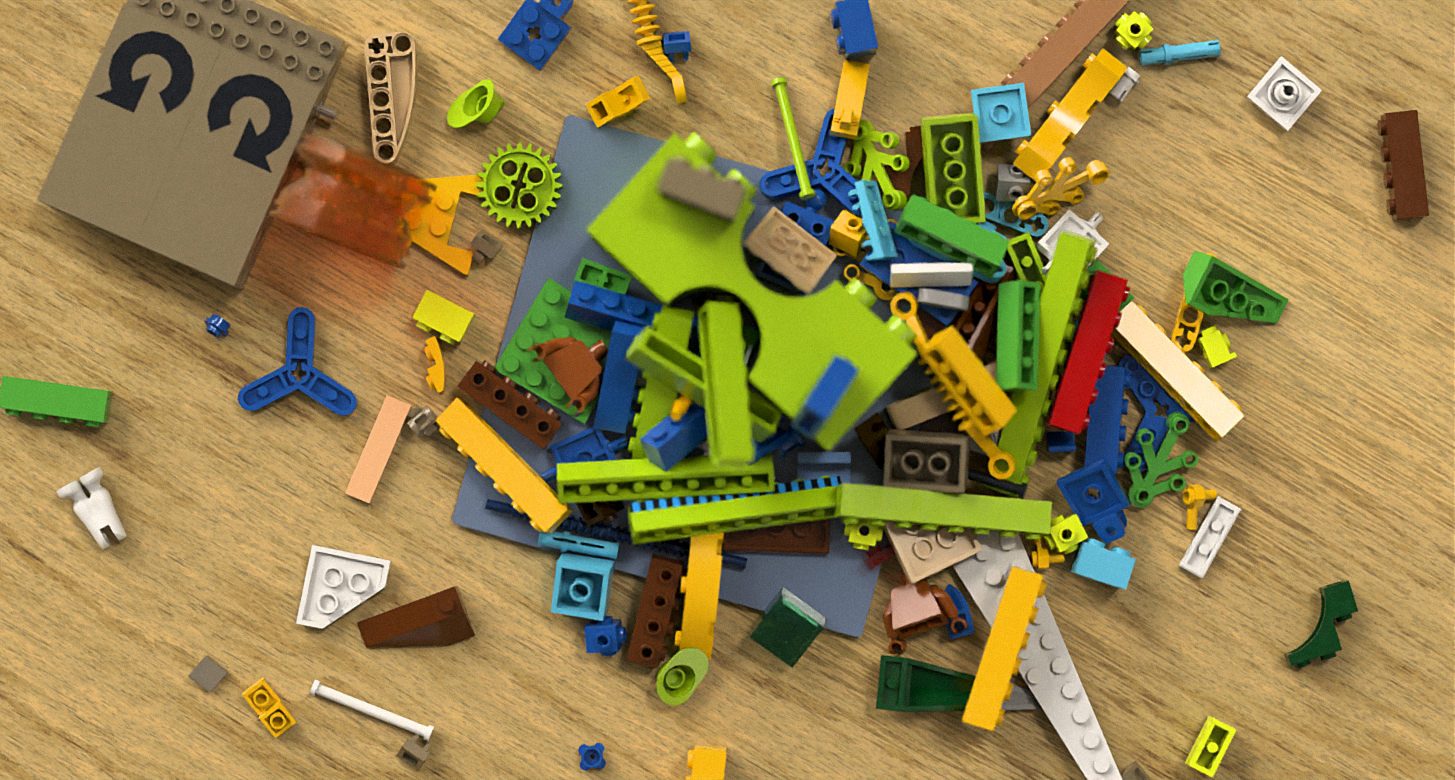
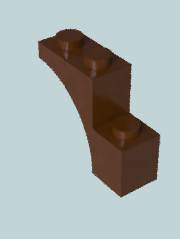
(913, 149)

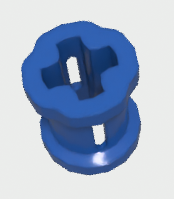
(793, 441)

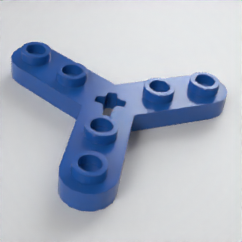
(838, 183)
(315, 383)
(1145, 390)

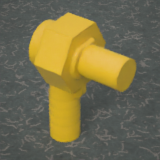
(1195, 498)
(1042, 558)

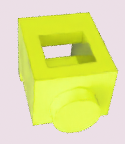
(1215, 347)

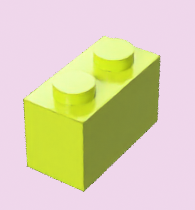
(444, 317)
(1210, 746)

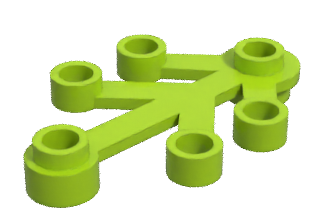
(875, 162)

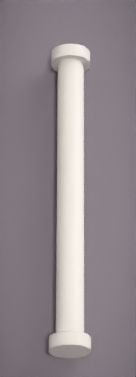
(371, 710)

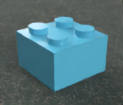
(1103, 565)
(582, 586)

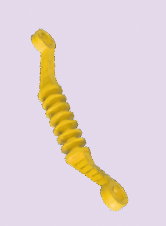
(652, 45)
(984, 442)

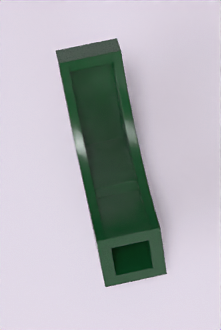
(1337, 603)

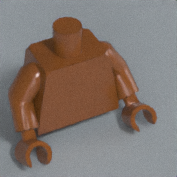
(574, 367)
(917, 610)

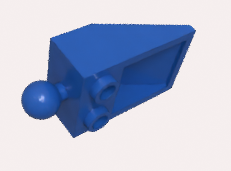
(807, 219)

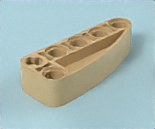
(398, 84)
(925, 403)

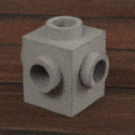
(1012, 183)

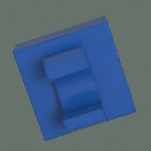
(677, 42)

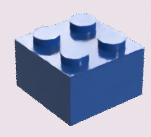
(855, 28)

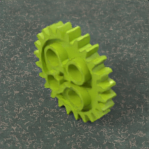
(495, 179)

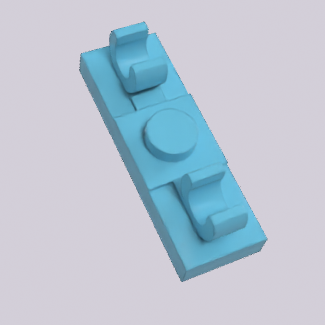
(874, 220)

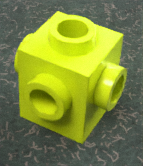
(1126, 38)
(1073, 534)
(860, 541)

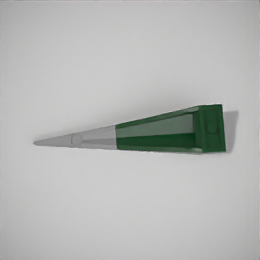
(924, 687)

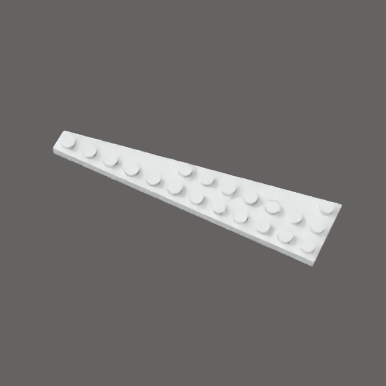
(1045, 660)

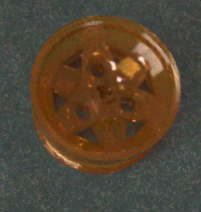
(353, 200)

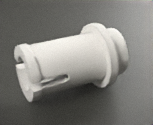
(1125, 84)

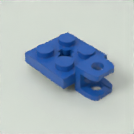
(552, 30)
(1103, 510)

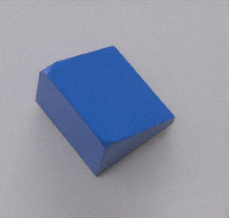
(1060, 441)

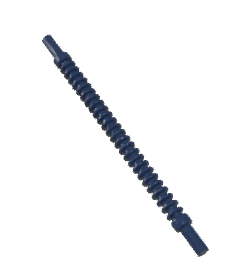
(615, 533)

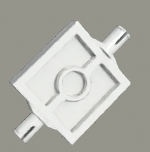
(1073, 224)

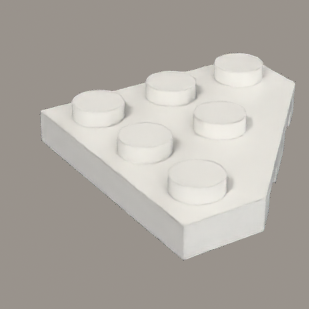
(338, 583)

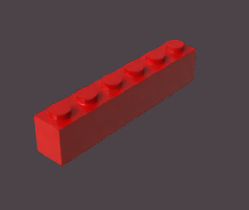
(1088, 351)

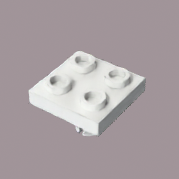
(1283, 94)

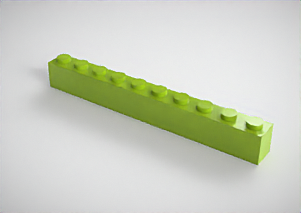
(1057, 309)

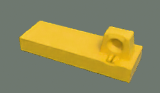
(850, 99)

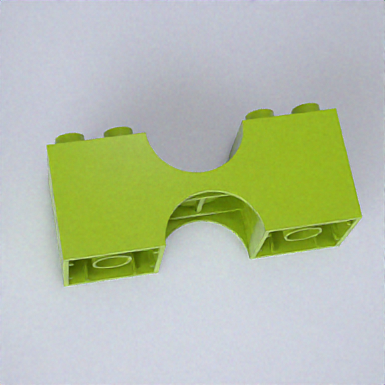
(689, 251)

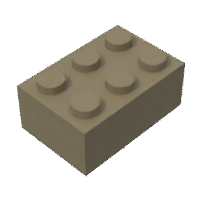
(701, 188)
(926, 460)

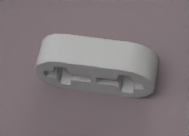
(943, 299)

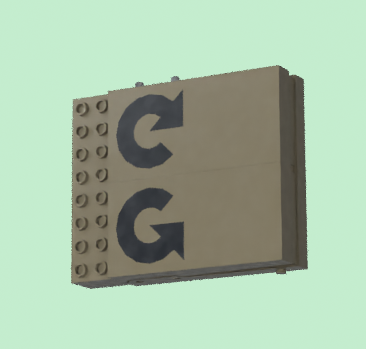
(194, 128)

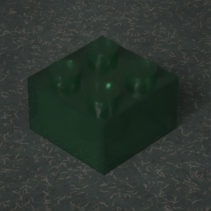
(787, 627)

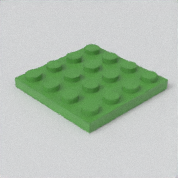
(542, 323)

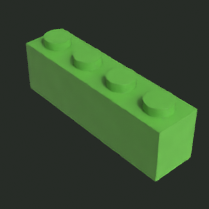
(952, 235)
(1018, 336)
(56, 400)

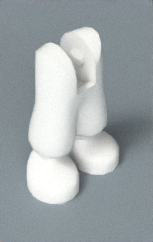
(94, 511)

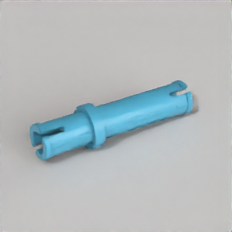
(1174, 53)
(550, 540)

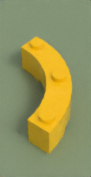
(1070, 114)
(701, 593)

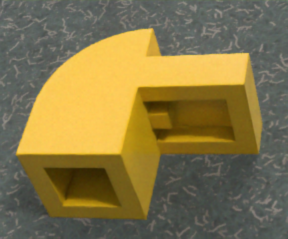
(618, 102)

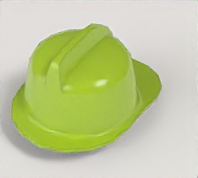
(476, 104)
(681, 675)

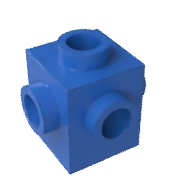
(605, 636)

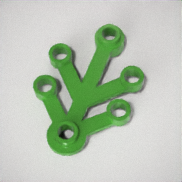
(1158, 464)

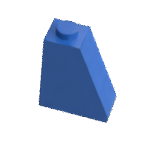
(824, 397)

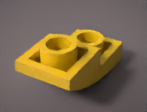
(437, 373)
(269, 707)

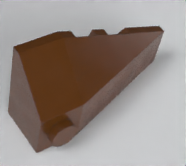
(427, 621)

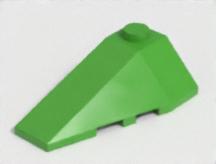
(1225, 291)

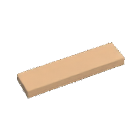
(378, 449)

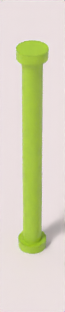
(779, 85)

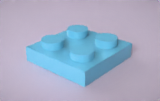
(1001, 112)

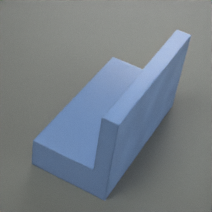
(818, 464)

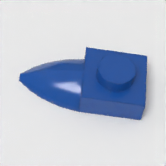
(964, 612)

